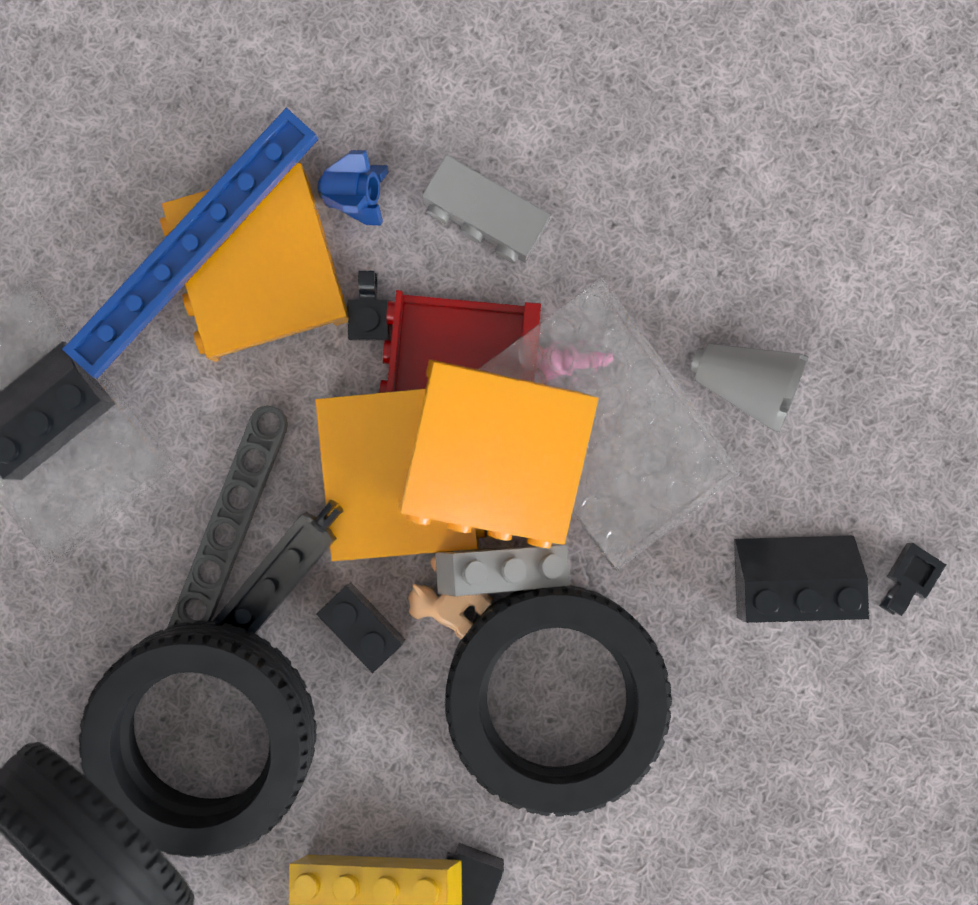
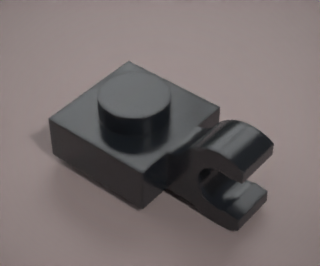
(368, 314)
(914, 575)

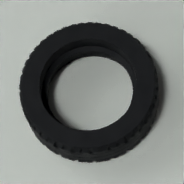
(575, 786)
(171, 818)
(81, 836)

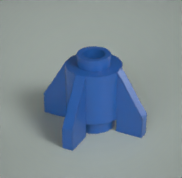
(354, 187)

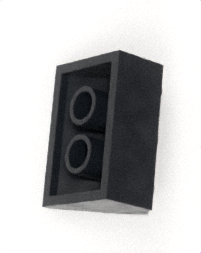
(46, 411)
(800, 579)

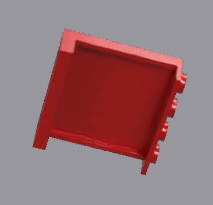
(448, 332)

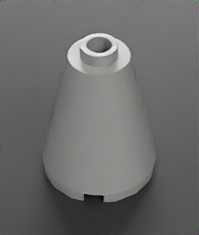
(751, 379)

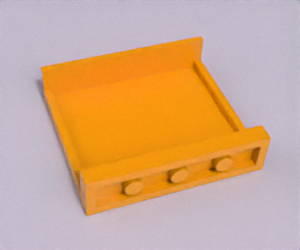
(266, 276)
(497, 454)
(365, 469)

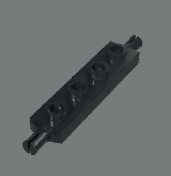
(281, 570)

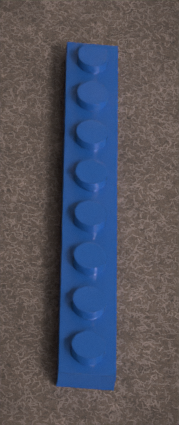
(190, 243)

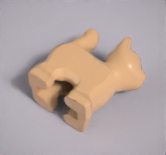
(445, 608)

